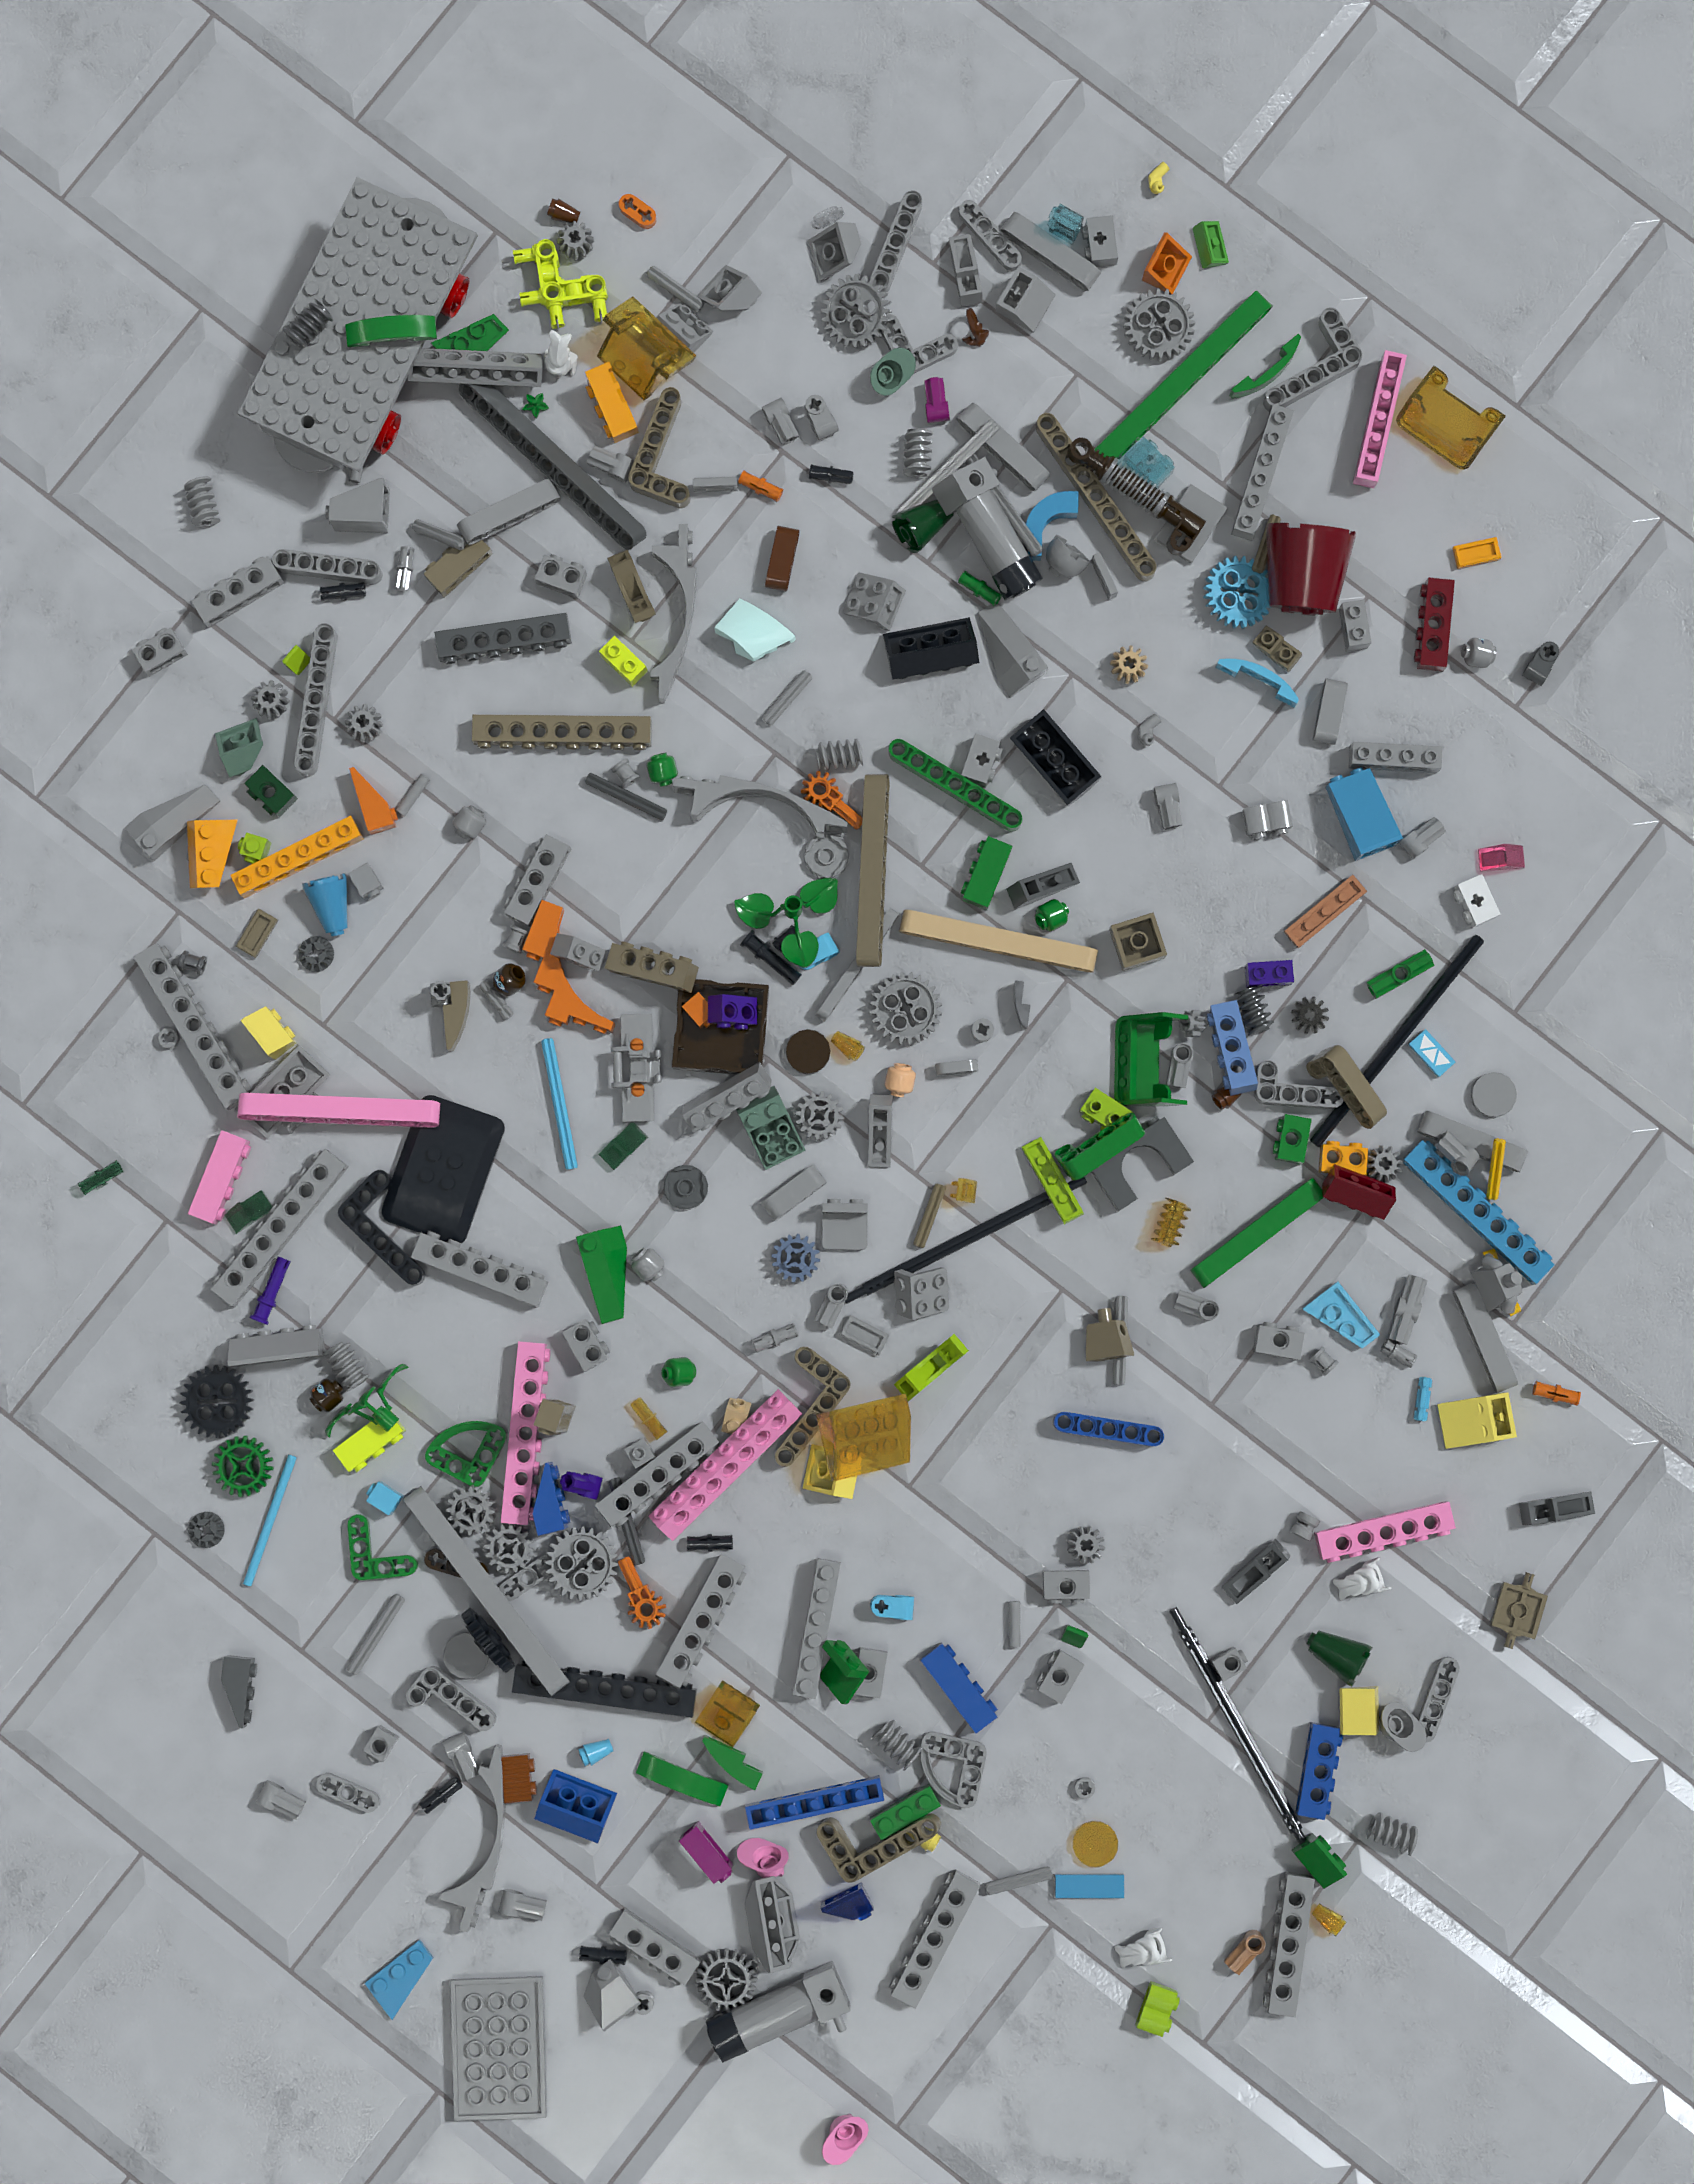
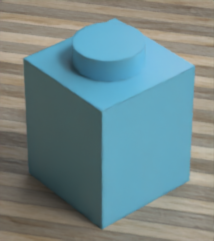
(384, 1497)

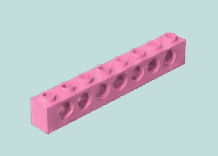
(725, 1465)
(510, 1512)

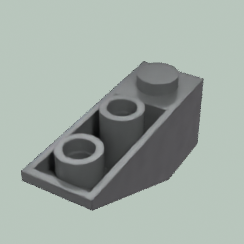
(237, 1682)

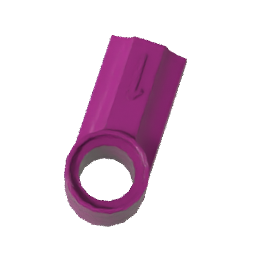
(936, 406)

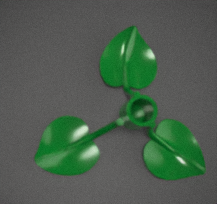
(799, 948)
(382, 1415)

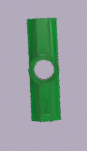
(1412, 967)

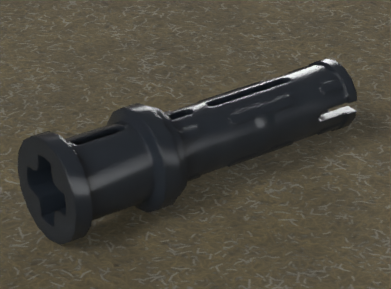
(763, 951)

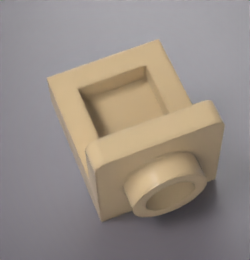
(735, 1415)

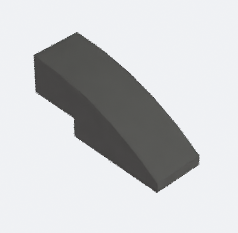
(1556, 1508)
(1256, 1571)

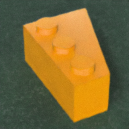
(610, 403)
(208, 850)

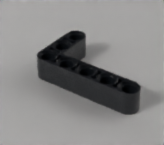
(376, 1232)

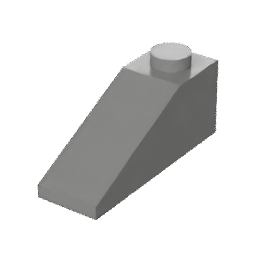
(880, 1130)

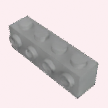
(727, 1097)

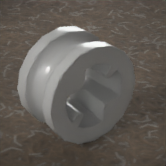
(169, 1045)
(1090, 1783)

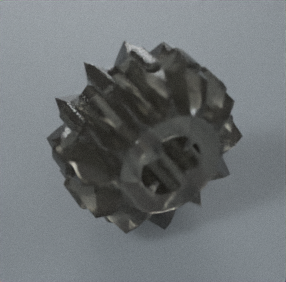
(1316, 1020)

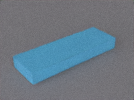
(1089, 1885)

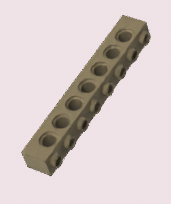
(552, 723)

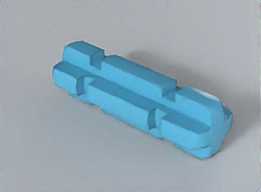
(1423, 1399)

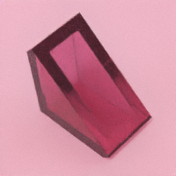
(1501, 857)

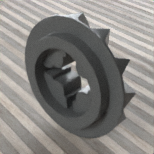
(325, 958)
(216, 1527)

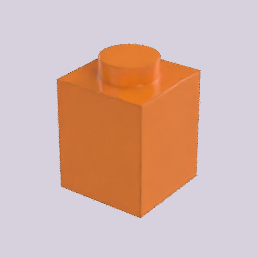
(697, 1010)

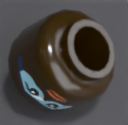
(509, 979)
(326, 1395)

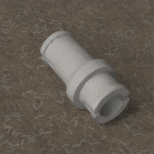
(1394, 1351)

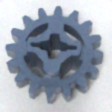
(802, 1265)

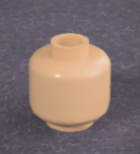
(900, 1079)

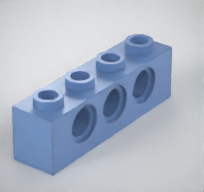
(1229, 1014)

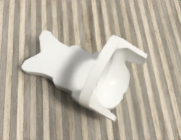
(558, 357)
(1363, 1581)
(1144, 1950)

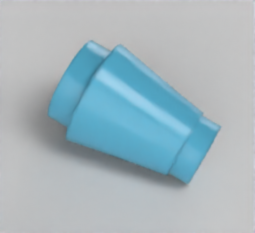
(595, 1751)

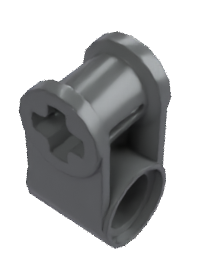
(1540, 665)

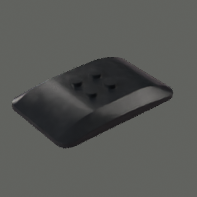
(444, 1172)

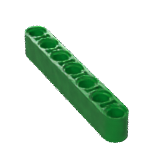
(966, 785)
(1258, 1233)

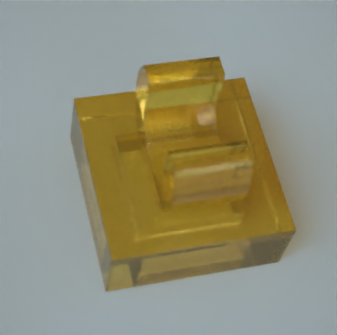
(965, 1191)

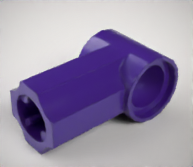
(582, 1484)

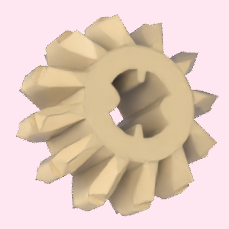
(1131, 657)

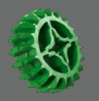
(228, 1453)

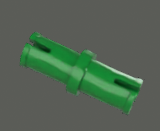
(979, 588)

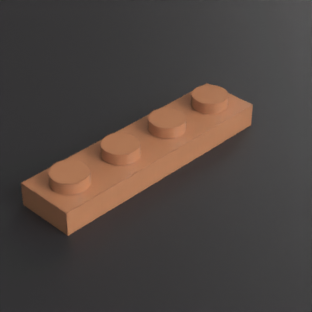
(1325, 911)

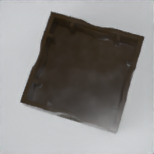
(720, 1048)

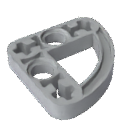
(963, 1754)

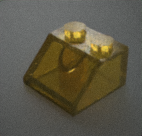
(727, 1713)

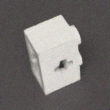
(1476, 889)

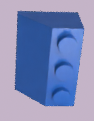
(575, 1806)

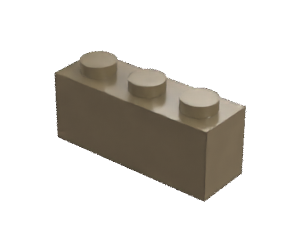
(456, 566)

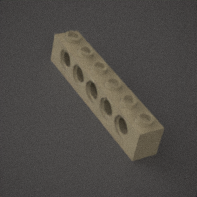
(554, 1416)

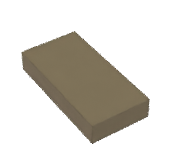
(257, 933)

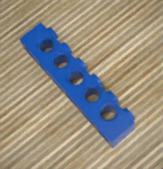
(814, 1802)

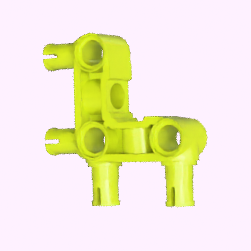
(570, 291)

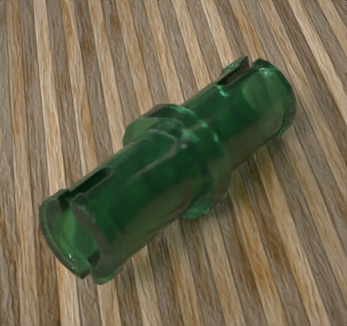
(100, 1177)

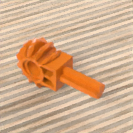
(831, 799)
(640, 1595)

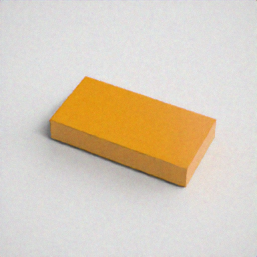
(1476, 553)

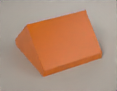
(1166, 264)

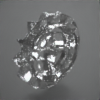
(827, 217)

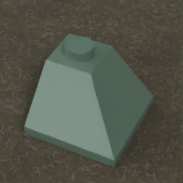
(239, 746)

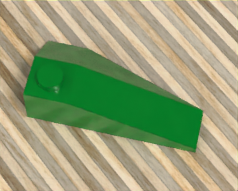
(605, 1266)

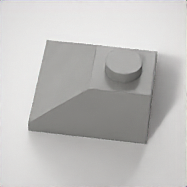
(834, 248)
(730, 290)
(610, 1995)

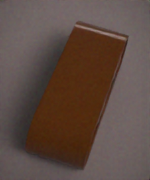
(782, 558)

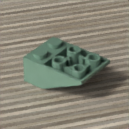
(771, 1129)

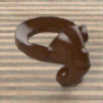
(976, 329)

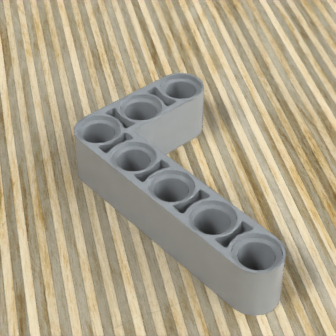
(1320, 369)

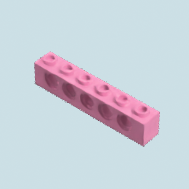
(1379, 419)
(1439, 1511)

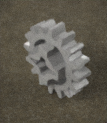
(808, 1125)
(473, 1518)
(502, 1540)

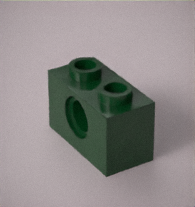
(260, 782)

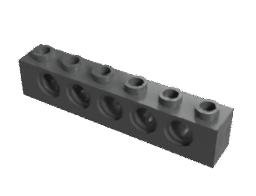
(470, 635)

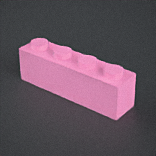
(219, 1177)

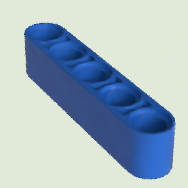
(1119, 1426)

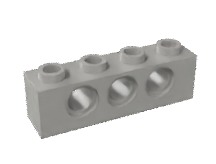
(250, 591)
(1395, 757)
(526, 913)
(668, 1947)

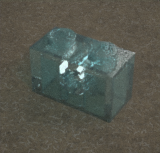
(1148, 450)

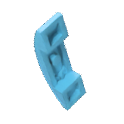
(1284, 693)

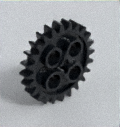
(216, 1380)
(488, 1640)

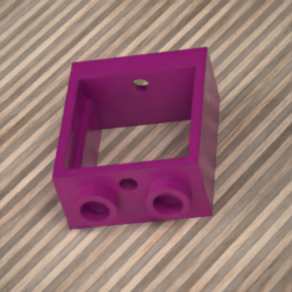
(706, 1853)

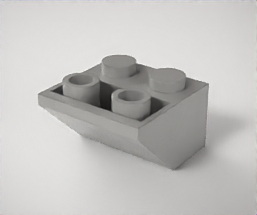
(1025, 300)
(685, 326)

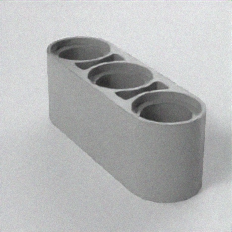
(1330, 711)
(793, 1192)

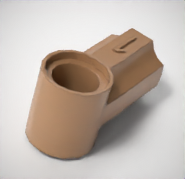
(1243, 1953)

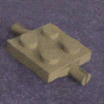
(1519, 1610)

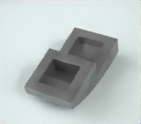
(1022, 1010)

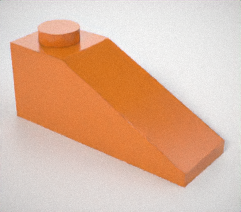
(376, 811)

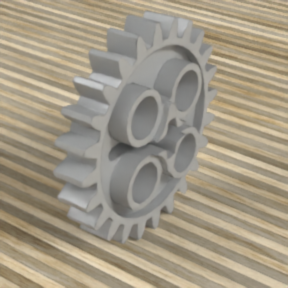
(1176, 314)
(846, 328)
(924, 1001)
(594, 1578)

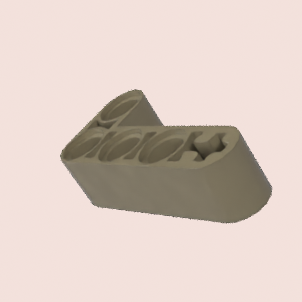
(1349, 1083)

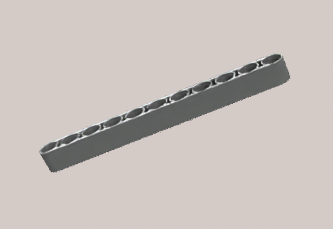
(554, 463)

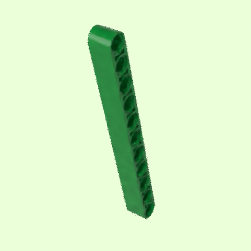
(1185, 376)

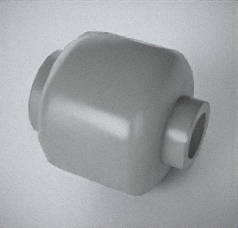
(1478, 653)
(469, 822)
(647, 1264)

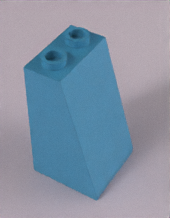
(1363, 813)

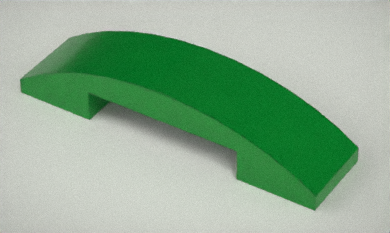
(390, 328)
(1248, 386)
(681, 1779)

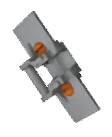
(645, 1067)

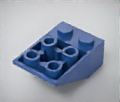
(548, 1508)

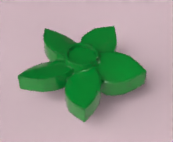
(535, 404)

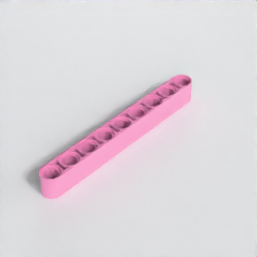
(338, 1110)

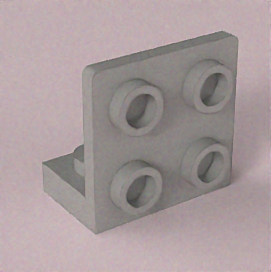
(874, 600)

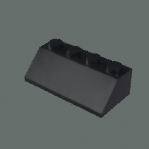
(931, 648)

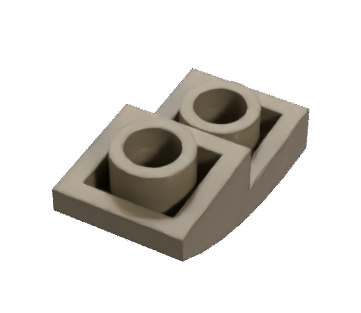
(1277, 649)

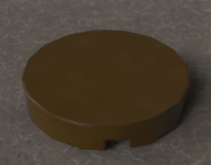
(808, 1051)

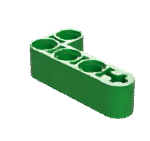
(1100, 1147)

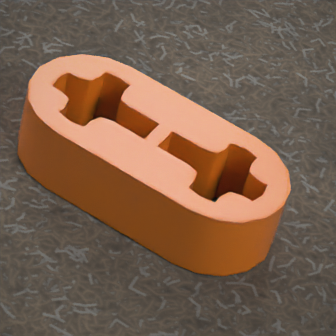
(634, 215)

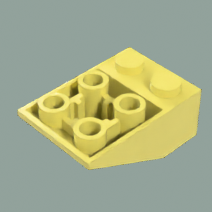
(1477, 1420)

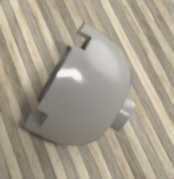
(1064, 558)

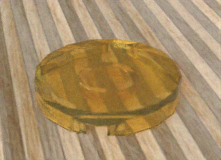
(1095, 1843)

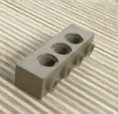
(620, 963)

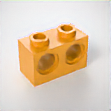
(1343, 1154)

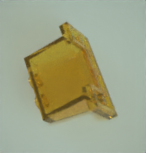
(642, 348)

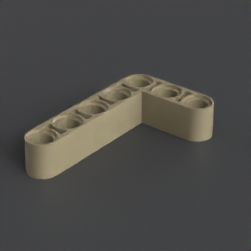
(655, 451)
(816, 1407)
(878, 1849)

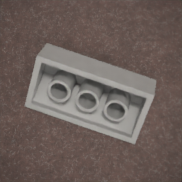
(275, 1347)

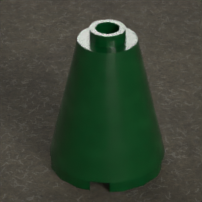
(920, 524)
(1339, 1654)

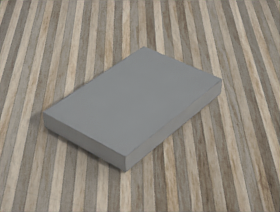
(1204, 507)

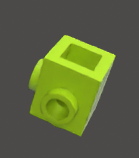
(253, 847)

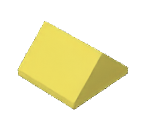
(1359, 1710)

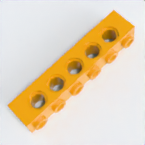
(297, 857)

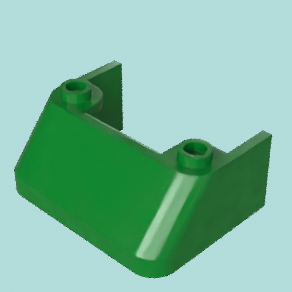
(1138, 1059)

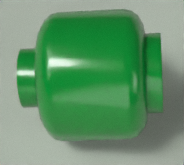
(662, 769)
(1051, 915)
(678, 1372)

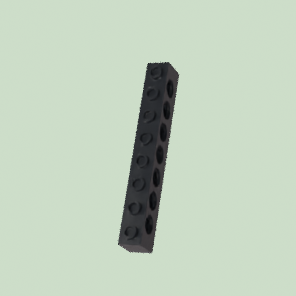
(684, 1707)

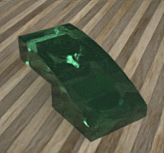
(623, 1145)

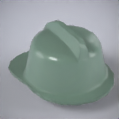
(892, 371)

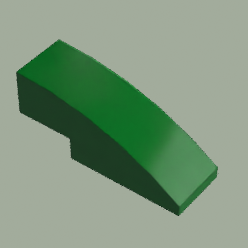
(732, 1762)

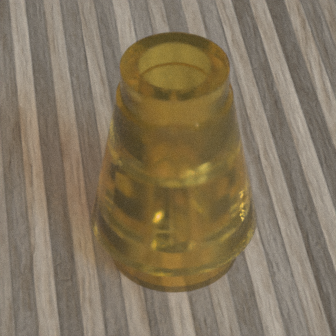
(848, 1046)
(1330, 1920)

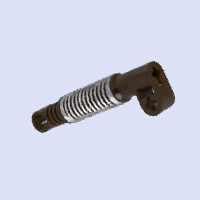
(1138, 489)

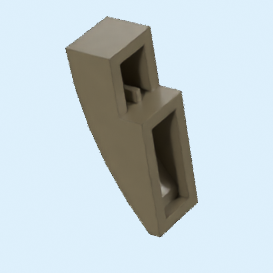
(456, 1013)

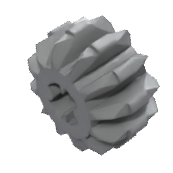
(575, 232)
(262, 703)
(355, 727)
(1388, 1157)
(1086, 1536)

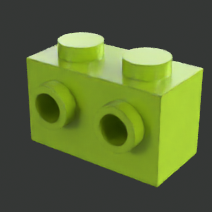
(1102, 1109)

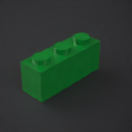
(986, 872)
(905, 1811)

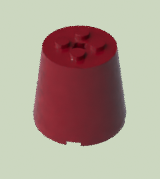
(1307, 567)

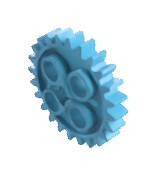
(1237, 612)

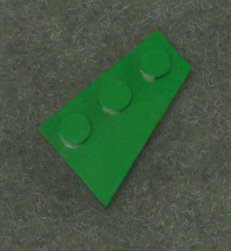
(475, 337)

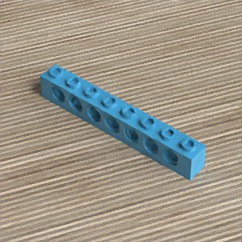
(1542, 1260)

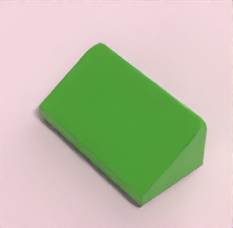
(1210, 244)

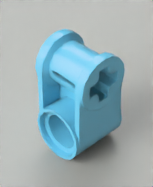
(826, 950)
(897, 1607)

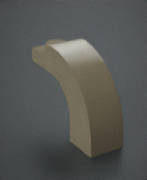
(631, 586)

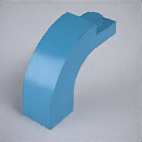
(1052, 507)

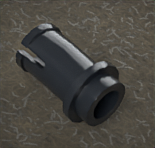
(778, 941)

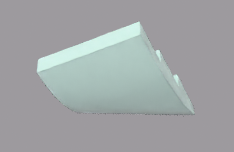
(752, 630)

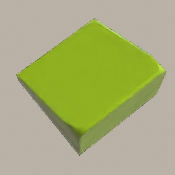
(296, 660)

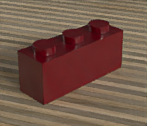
(1359, 1192)

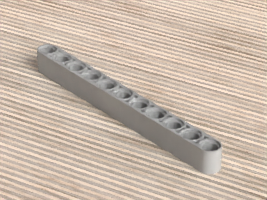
(486, 1591)

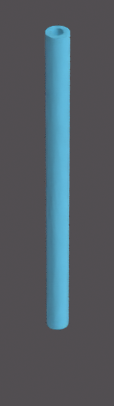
(269, 1521)

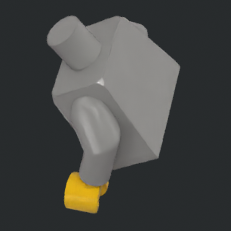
(1498, 1284)

